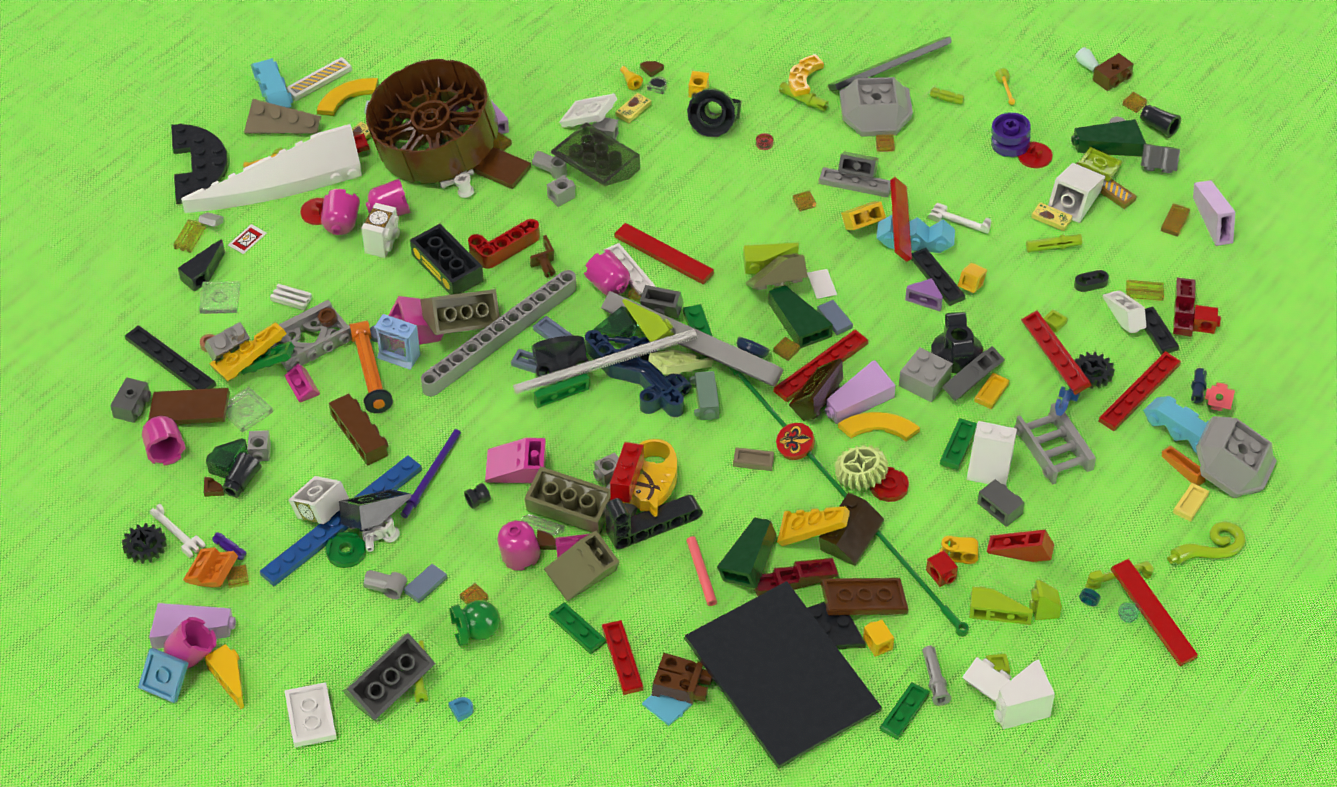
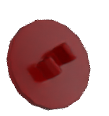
(1036, 156)
(312, 211)

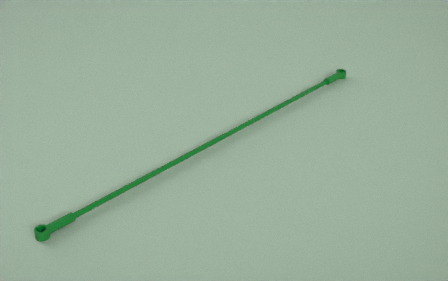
(944, 608)

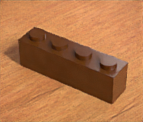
(358, 429)

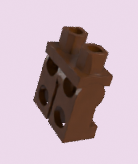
(681, 679)

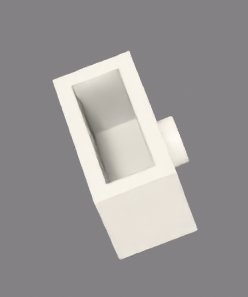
(985, 678)

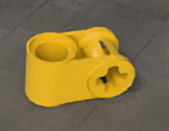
(961, 549)

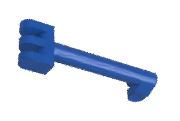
(1062, 405)

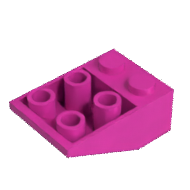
(516, 461)

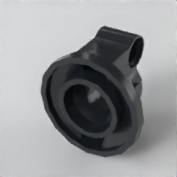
(711, 123)
(957, 342)
(559, 353)

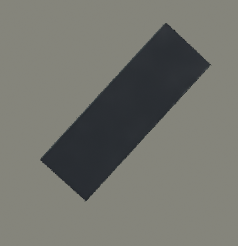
(1159, 332)

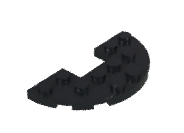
(207, 159)

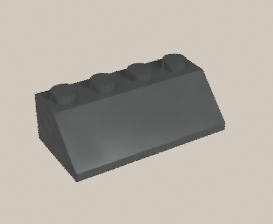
(389, 676)

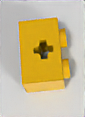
(863, 215)

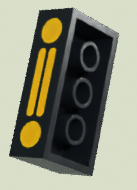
(446, 260)

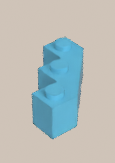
(271, 83)
(934, 238)
(1181, 422)

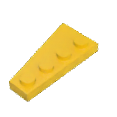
(248, 352)
(806, 525)

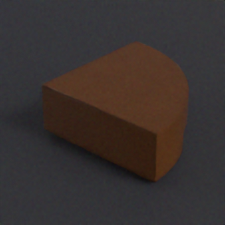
(651, 67)
(212, 487)
(546, 541)

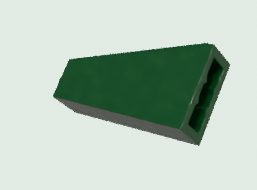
(1112, 138)
(799, 318)
(749, 554)

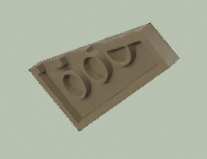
(272, 118)

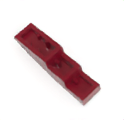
(1184, 307)
(798, 576)

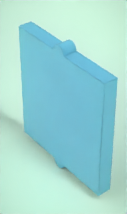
(666, 708)

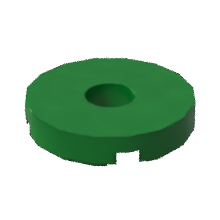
(349, 558)

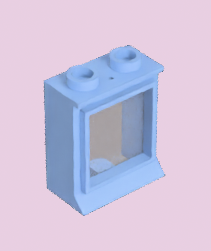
(397, 341)

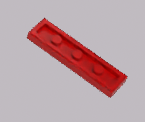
(622, 657)

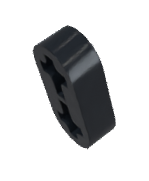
(1091, 281)

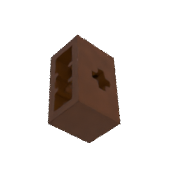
(1113, 72)

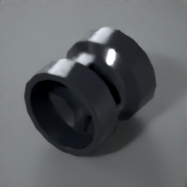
(477, 495)

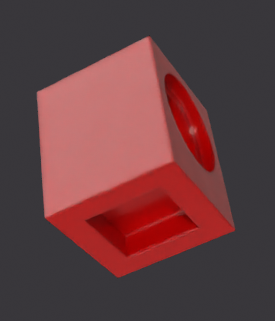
(1206, 319)
(941, 568)

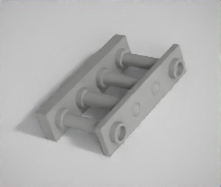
(1065, 430)

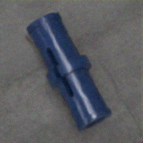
(1199, 385)

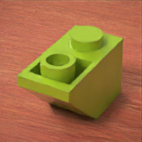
(1045, 601)

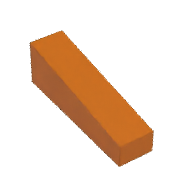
(1183, 465)

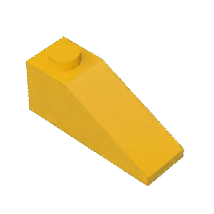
(226, 670)

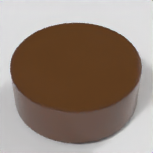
(327, 317)

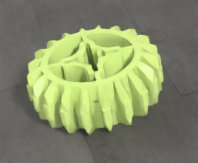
(853, 476)

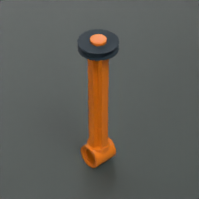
(377, 399)

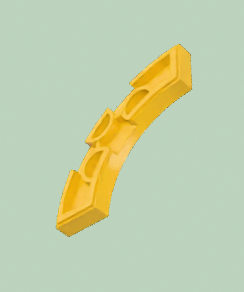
(800, 73)
(353, 88)
(879, 421)

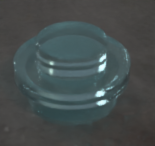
(1128, 612)

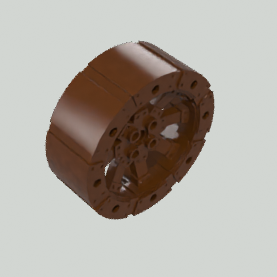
(421, 95)

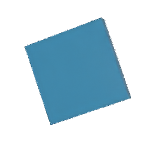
(163, 675)

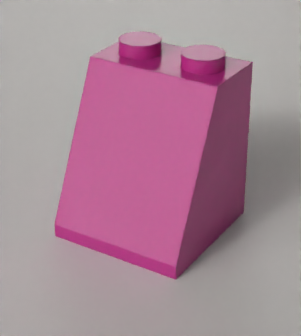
(410, 310)

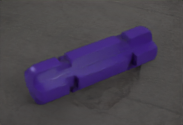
(228, 545)

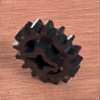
(1096, 369)
(134, 543)

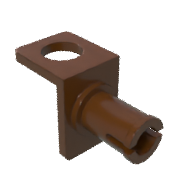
(544, 258)

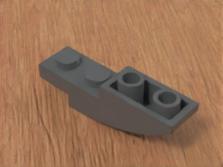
(973, 373)

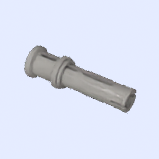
(937, 681)

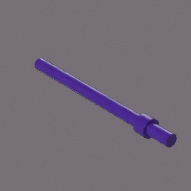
(414, 500)

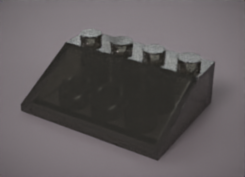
(598, 155)

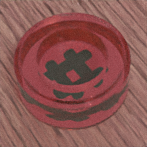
(764, 141)

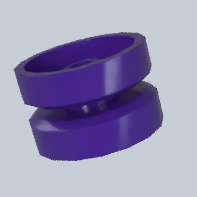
(1010, 134)

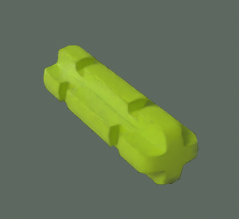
(947, 95)

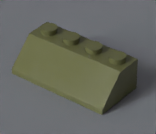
(460, 311)
(568, 500)

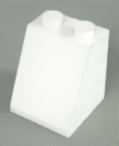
(1076, 191)
(991, 453)
(1025, 698)

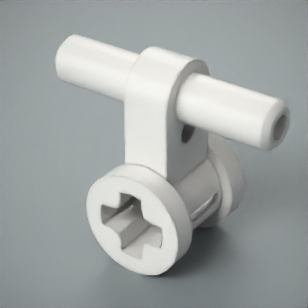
(462, 182)
(379, 532)

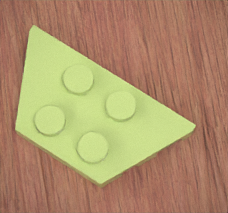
(677, 361)

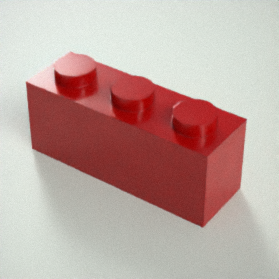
(627, 471)

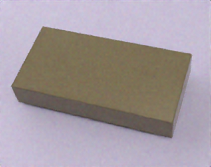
(753, 459)

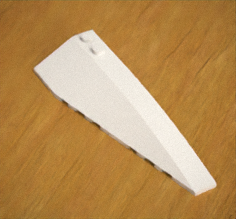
(309, 165)

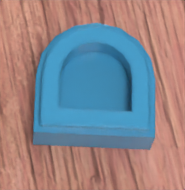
(461, 708)

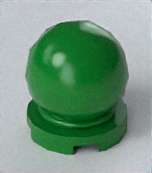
(475, 621)

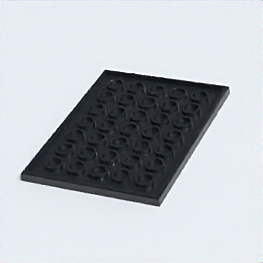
(782, 674)

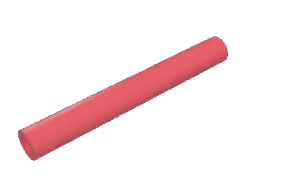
(701, 571)

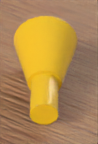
(633, 80)

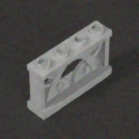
(326, 341)

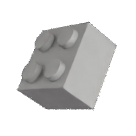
(925, 374)

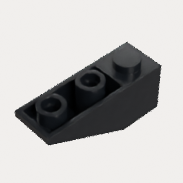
(202, 266)

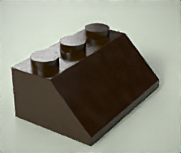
(817, 390)
(854, 539)

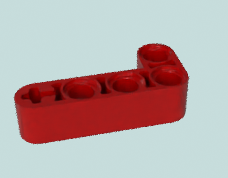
(505, 245)

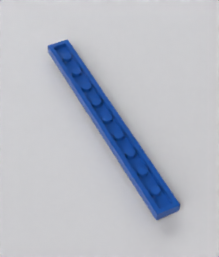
(319, 536)

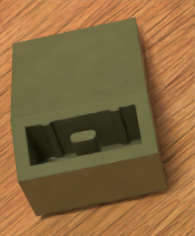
(780, 270)
(582, 566)

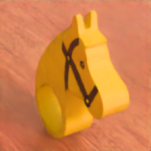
(655, 479)

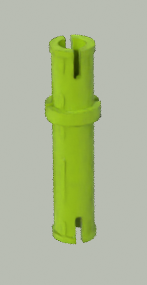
(810, 99)
(1052, 243)

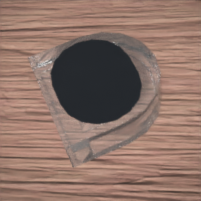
(657, 84)

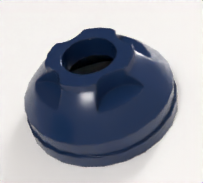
(752, 347)

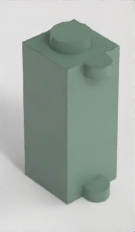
(706, 395)

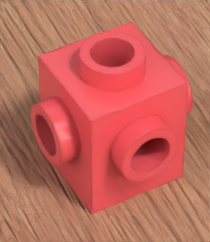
(1219, 404)

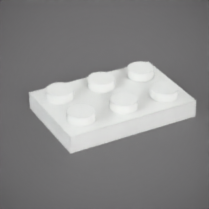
(588, 110)
(310, 714)

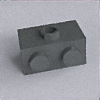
(662, 300)
(130, 400)

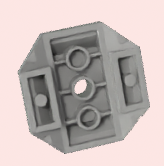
(876, 106)
(1235, 456)

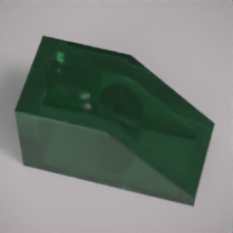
(618, 324)
(224, 456)

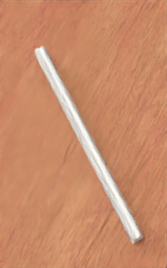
(610, 359)

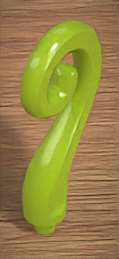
(1189, 551)

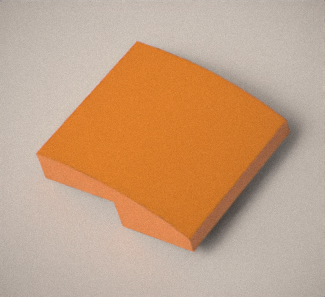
(210, 567)

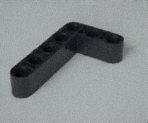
(629, 530)

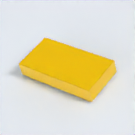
(992, 390)

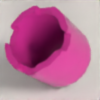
(390, 195)
(339, 211)
(607, 273)
(162, 440)
(518, 545)
(190, 641)

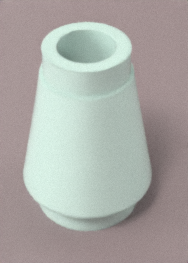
(1087, 59)

